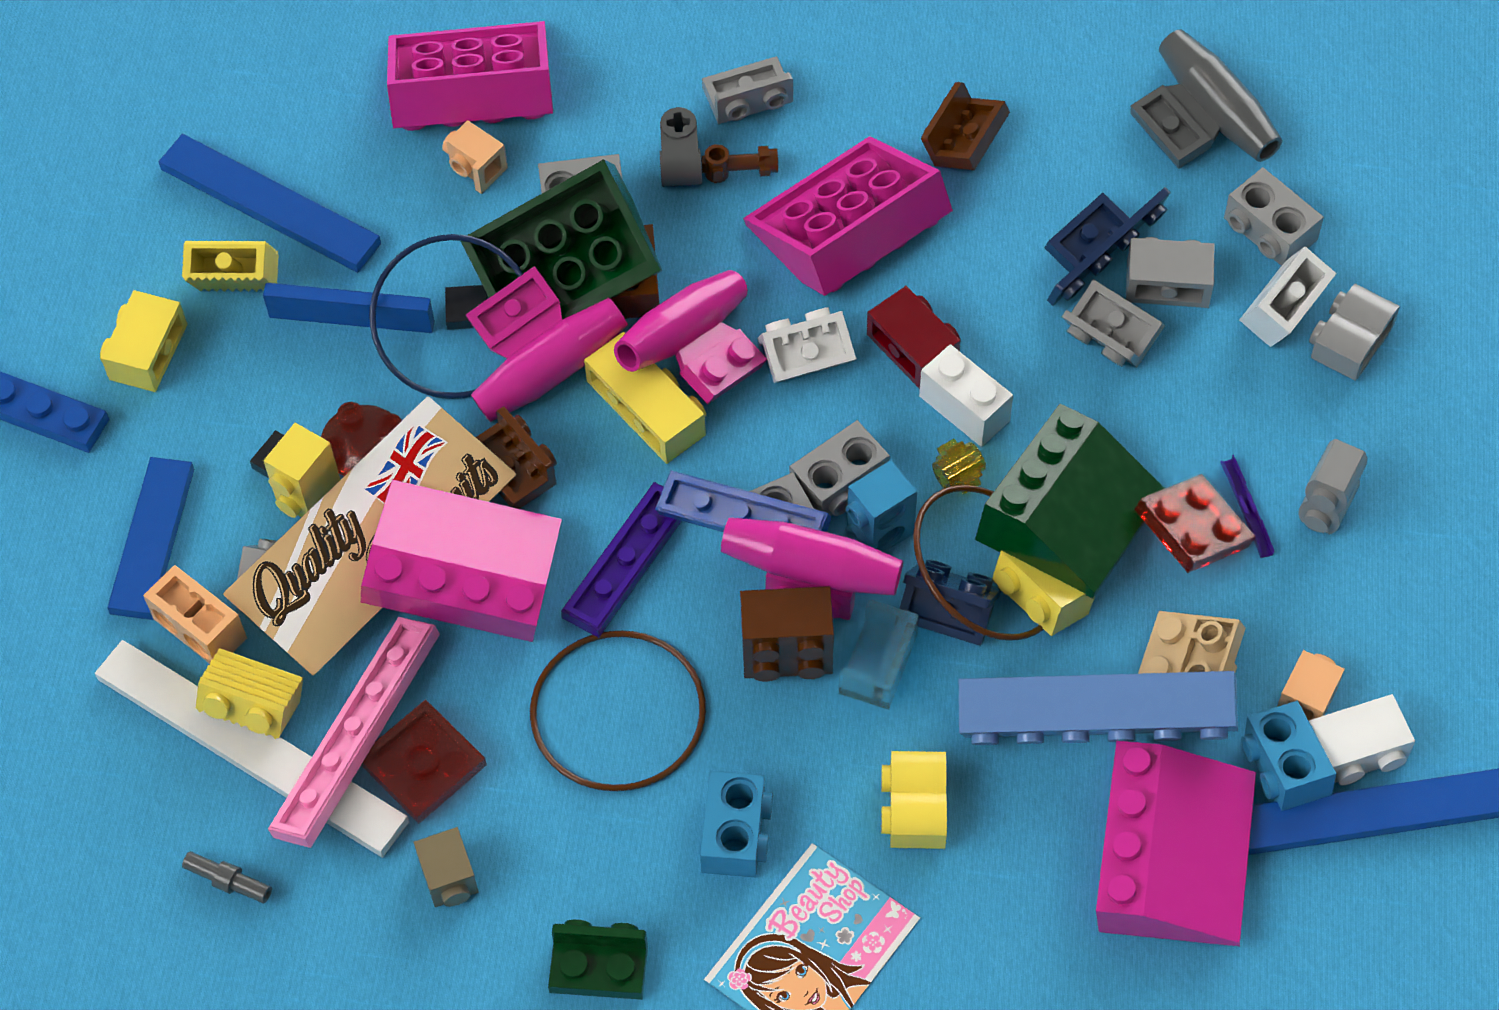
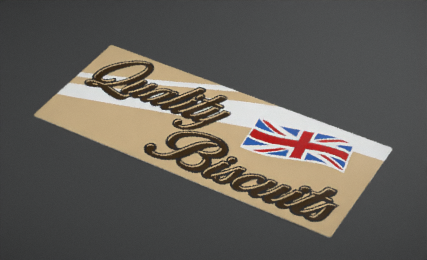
(317, 605)

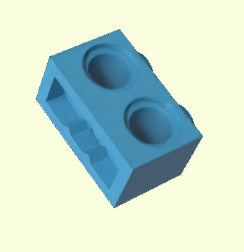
(881, 508)
(1297, 754)
(727, 823)

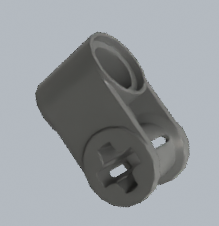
(680, 152)

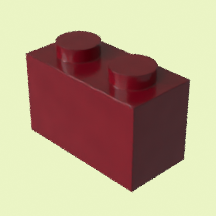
(909, 332)

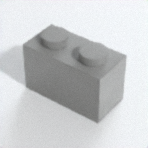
(1170, 272)

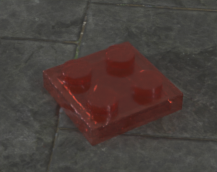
(1194, 523)
(423, 761)

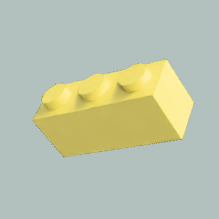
(648, 402)

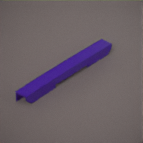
(1248, 507)

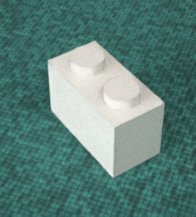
(1287, 296)
(965, 395)
(1364, 738)

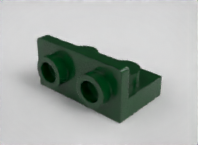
(598, 960)

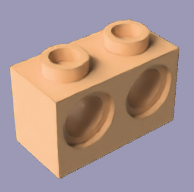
(194, 614)

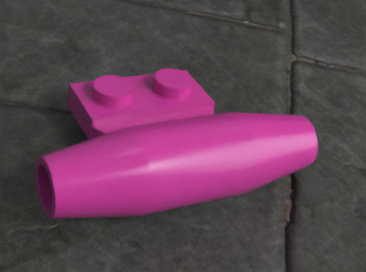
(691, 328)
(539, 347)
(812, 558)

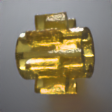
(958, 464)

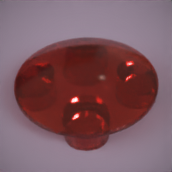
(356, 432)

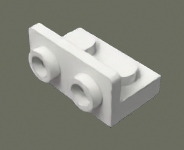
(808, 345)

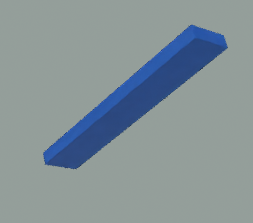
(270, 202)
(1376, 811)

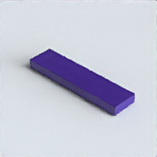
(620, 565)

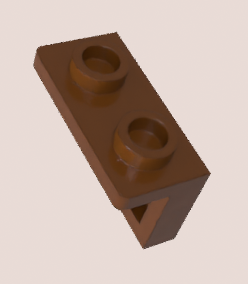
(963, 129)
(531, 463)

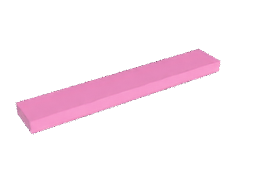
(353, 732)

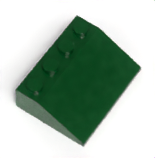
(576, 235)
(1069, 502)

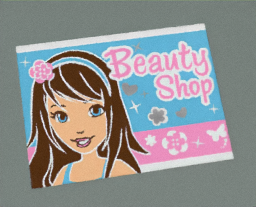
(813, 940)

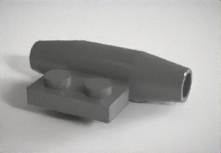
(1203, 103)

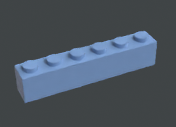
(1098, 706)

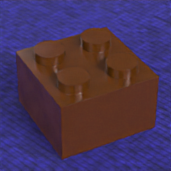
(787, 633)

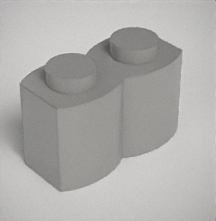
(1353, 331)
(1332, 487)

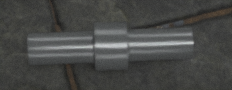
(227, 877)

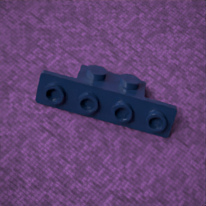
(1093, 235)

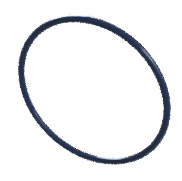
(372, 316)

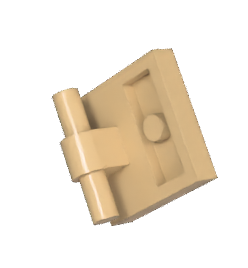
(1192, 644)

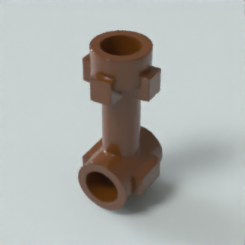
(718, 162)

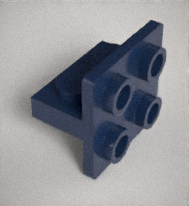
(969, 596)

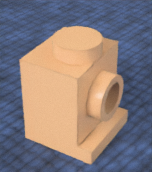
(475, 155)

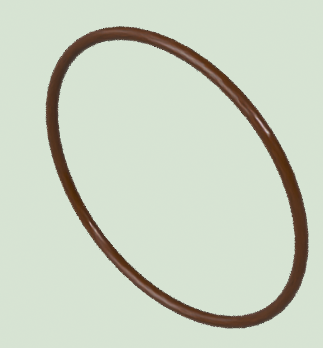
(916, 538)
(618, 787)

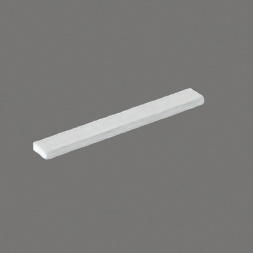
(261, 756)

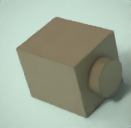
(446, 868)

